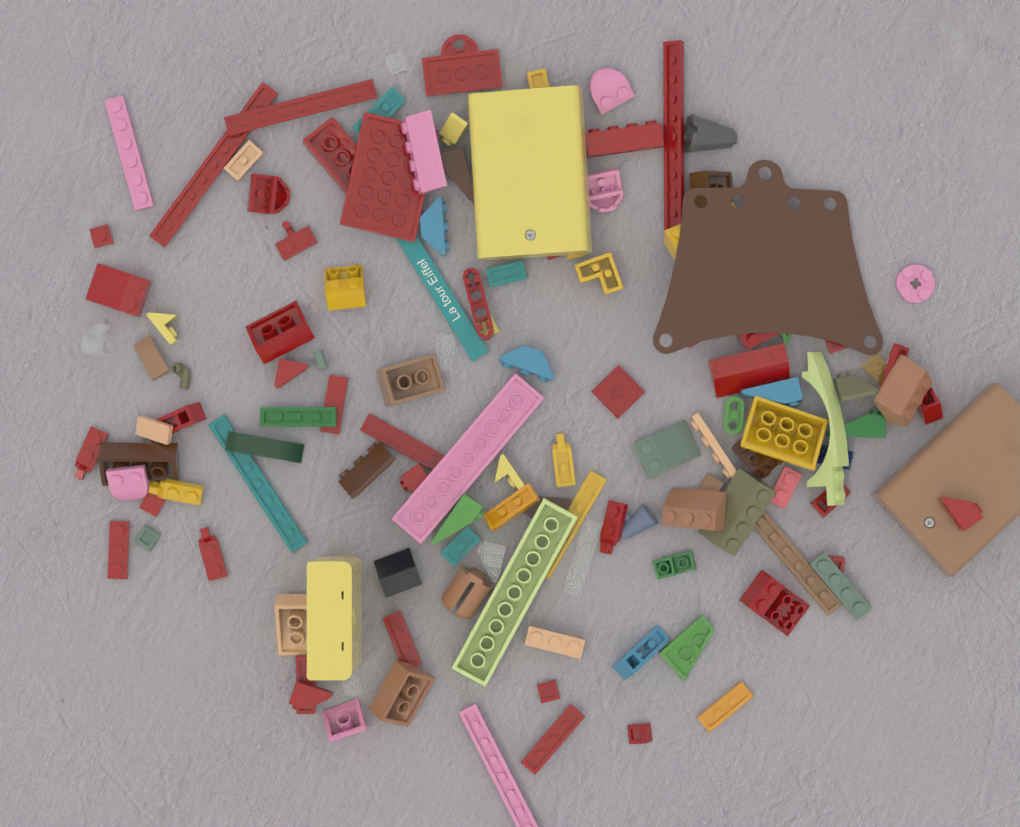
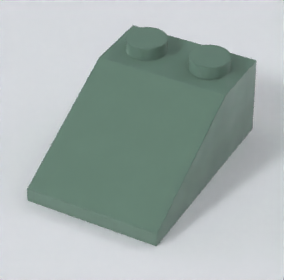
(666, 449)

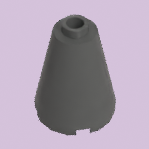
(707, 135)

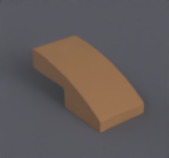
(151, 358)

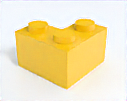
(603, 269)

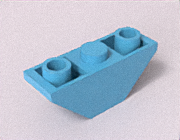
(434, 226)
(528, 361)

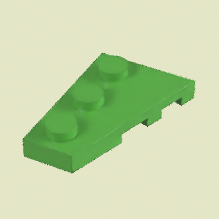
(687, 645)

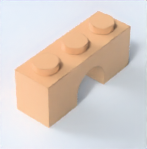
(554, 641)

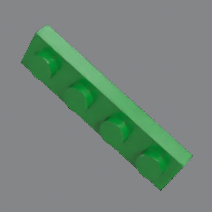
(298, 416)

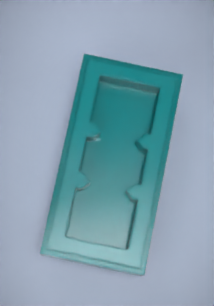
(506, 273)

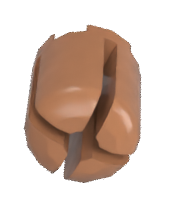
(458, 586)

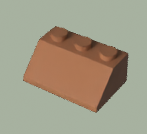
(902, 391)
(695, 509)
(401, 693)

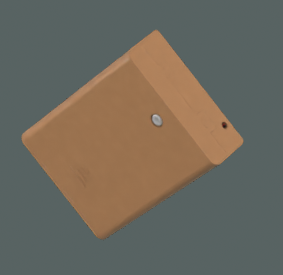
(965, 460)

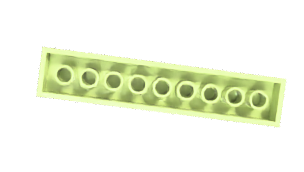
(514, 591)

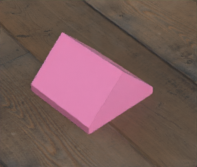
(344, 720)

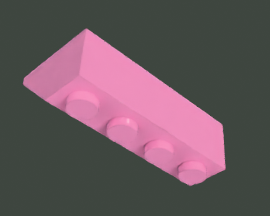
(424, 153)

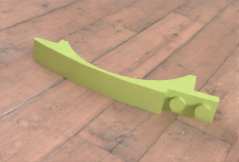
(831, 471)

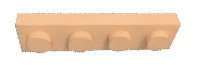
(709, 440)

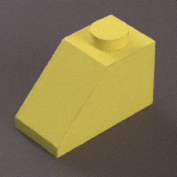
(453, 130)

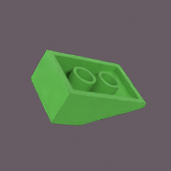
(462, 515)

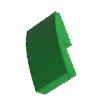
(674, 564)

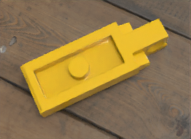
(563, 462)
(177, 491)

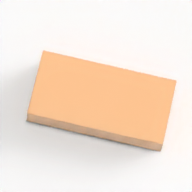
(154, 429)

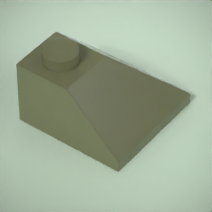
(852, 387)

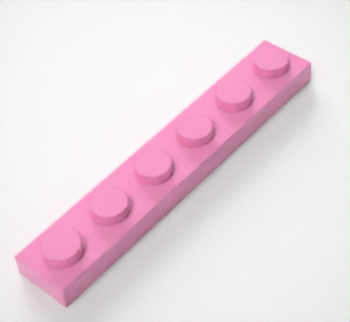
(129, 153)

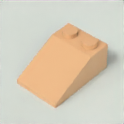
(291, 623)

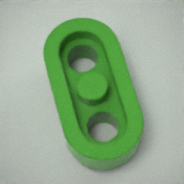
(733, 415)

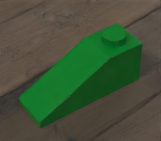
(867, 425)

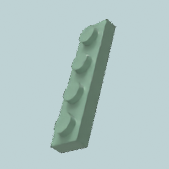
(840, 585)

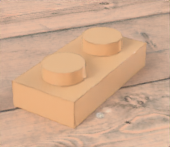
(243, 160)

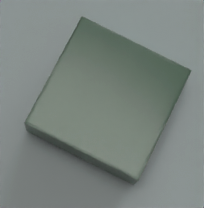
(320, 360)
(147, 537)

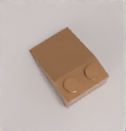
(410, 380)

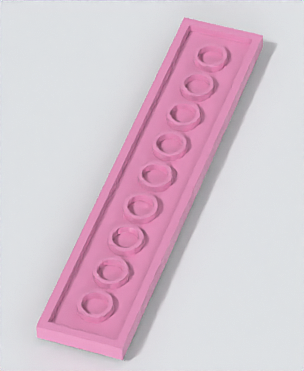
(467, 458)

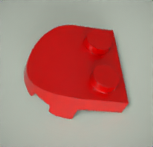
(267, 194)

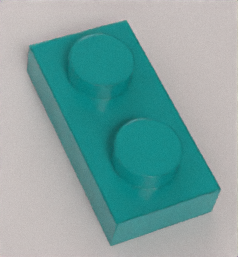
(460, 546)

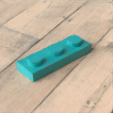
(384, 106)

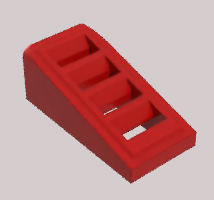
(819, 509)

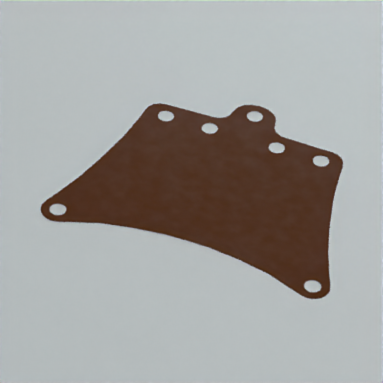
(766, 268)

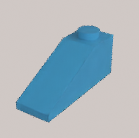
(783, 392)
(640, 653)

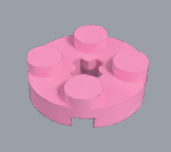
(906, 290)

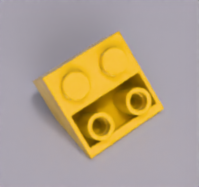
(345, 287)

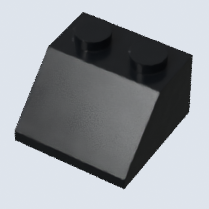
(397, 572)

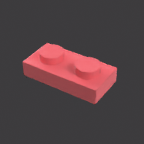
(785, 486)

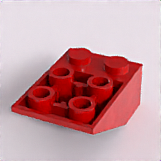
(774, 602)

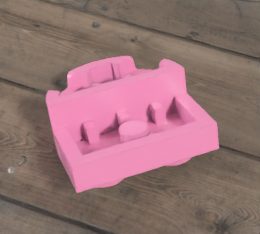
(609, 89)
(605, 190)
(128, 482)

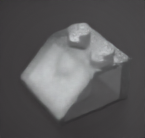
(492, 557)

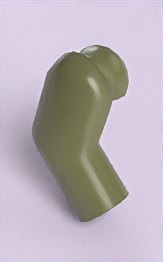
(184, 373)

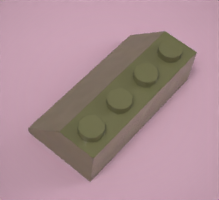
(744, 505)

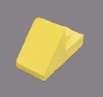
(161, 322)
(505, 468)

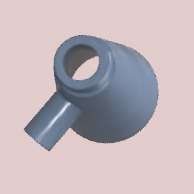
(638, 522)

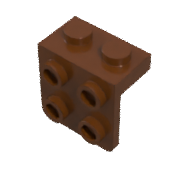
(759, 463)

